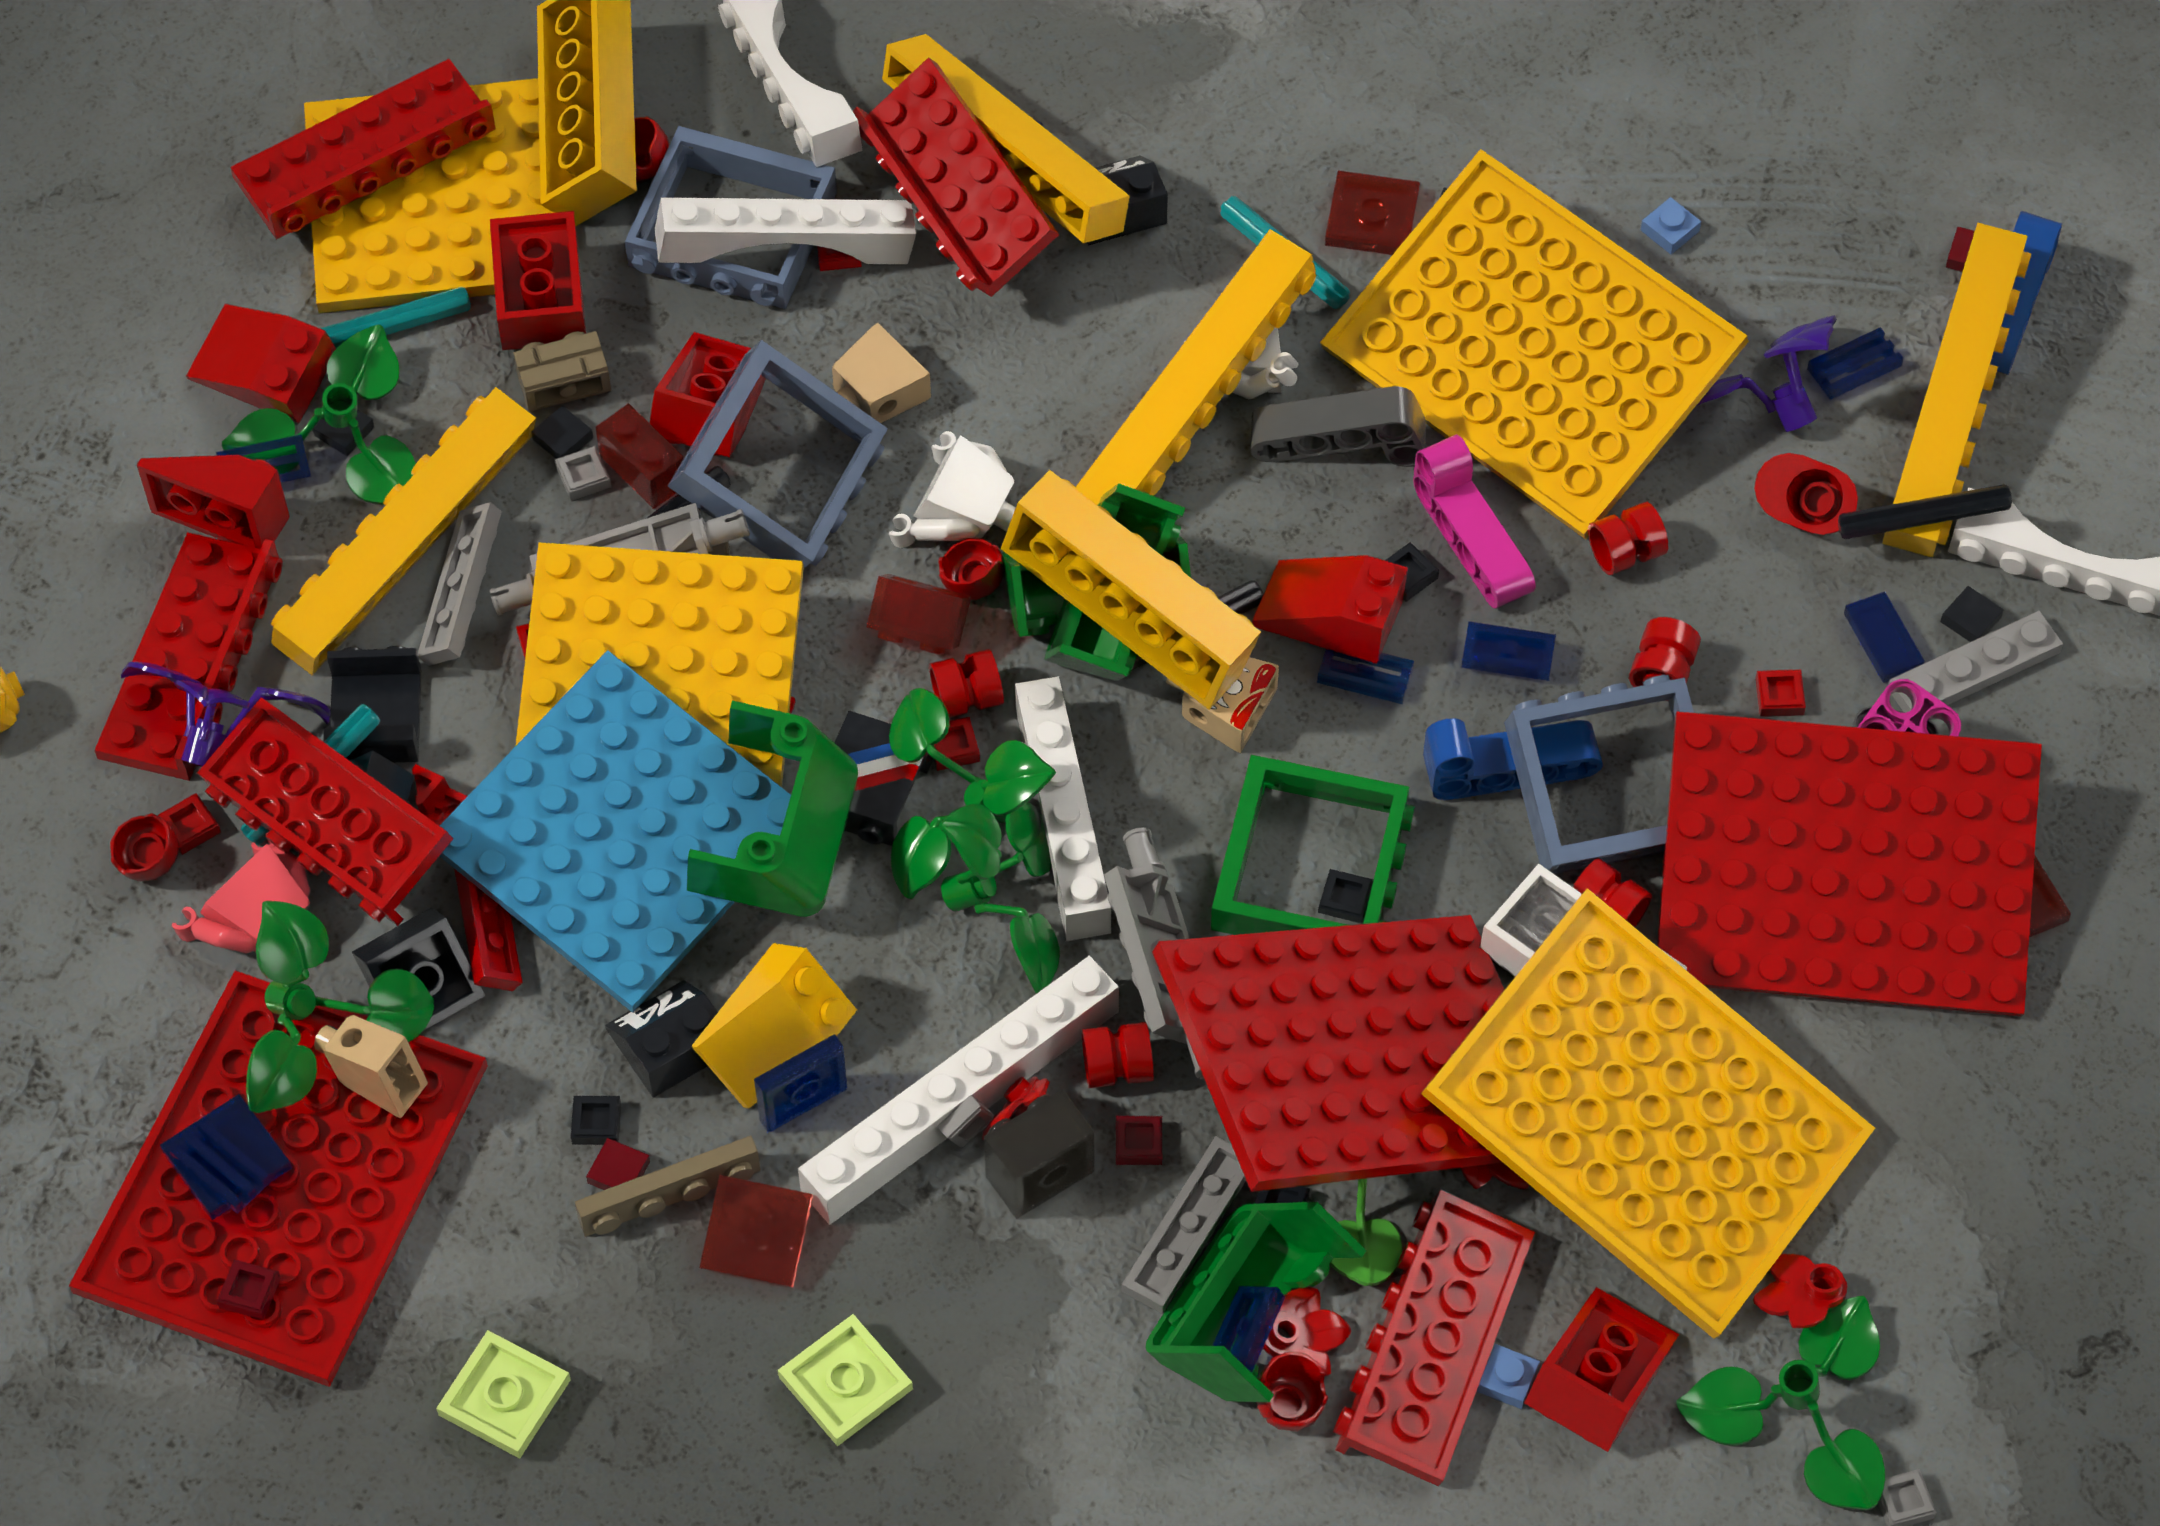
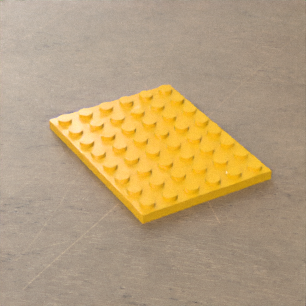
(1535, 342)
(1649, 1113)

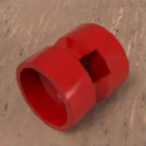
(1633, 536)
(1666, 649)
(967, 683)
(1624, 898)
(1117, 1055)

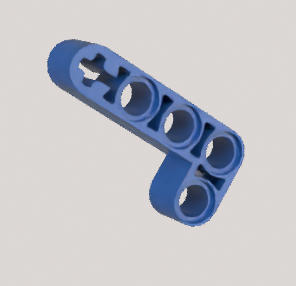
(2042, 243)
(1485, 763)

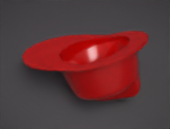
(1805, 493)

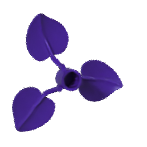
(1790, 398)
(207, 735)

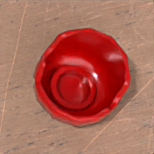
(650, 148)
(972, 568)
(144, 848)
(1297, 1391)

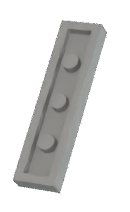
(459, 584)
(1984, 661)
(1186, 1227)

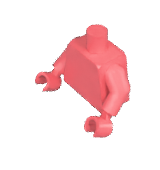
(235, 910)

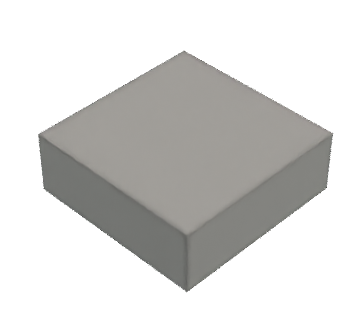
(583, 473)
(966, 1121)
(1906, 1500)

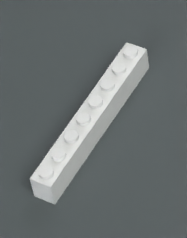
(983, 1068)

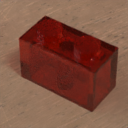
(639, 454)
(919, 613)

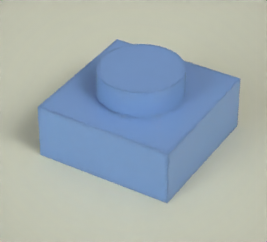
(1670, 225)
(1508, 1376)

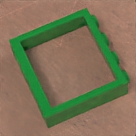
(1262, 772)

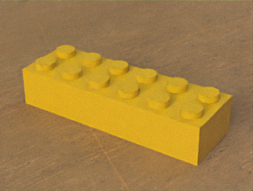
(585, 105)
(1130, 589)

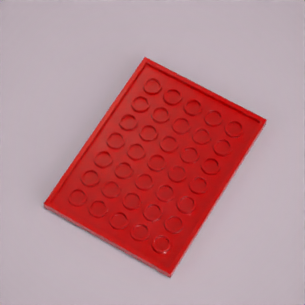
(1850, 862)
(1330, 1041)
(321, 1224)

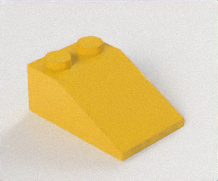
(771, 1017)

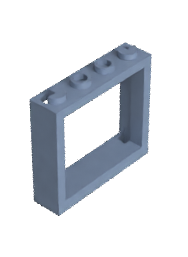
(740, 163)
(719, 501)
(1532, 784)

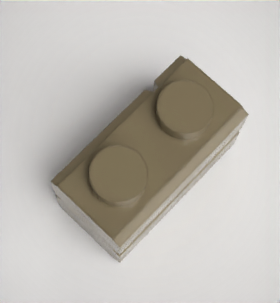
(562, 370)

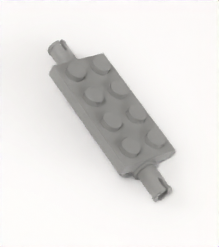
(671, 531)
(1148, 914)

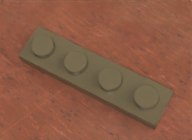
(678, 1182)

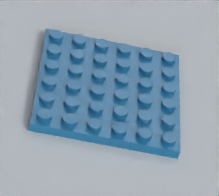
(596, 826)

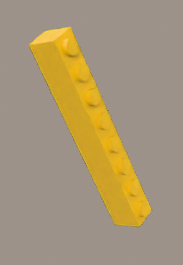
(1051, 171)
(1203, 369)
(1958, 379)
(402, 531)

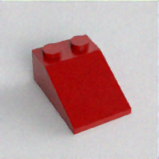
(536, 278)
(263, 359)
(693, 388)
(217, 496)
(1334, 603)
(1601, 1369)

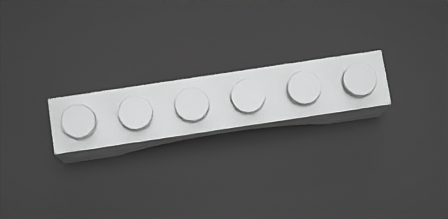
(820, 118)
(706, 227)
(2019, 547)
(1065, 811)

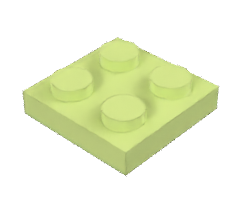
(845, 1379)
(503, 1394)

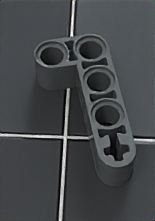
(1341, 424)

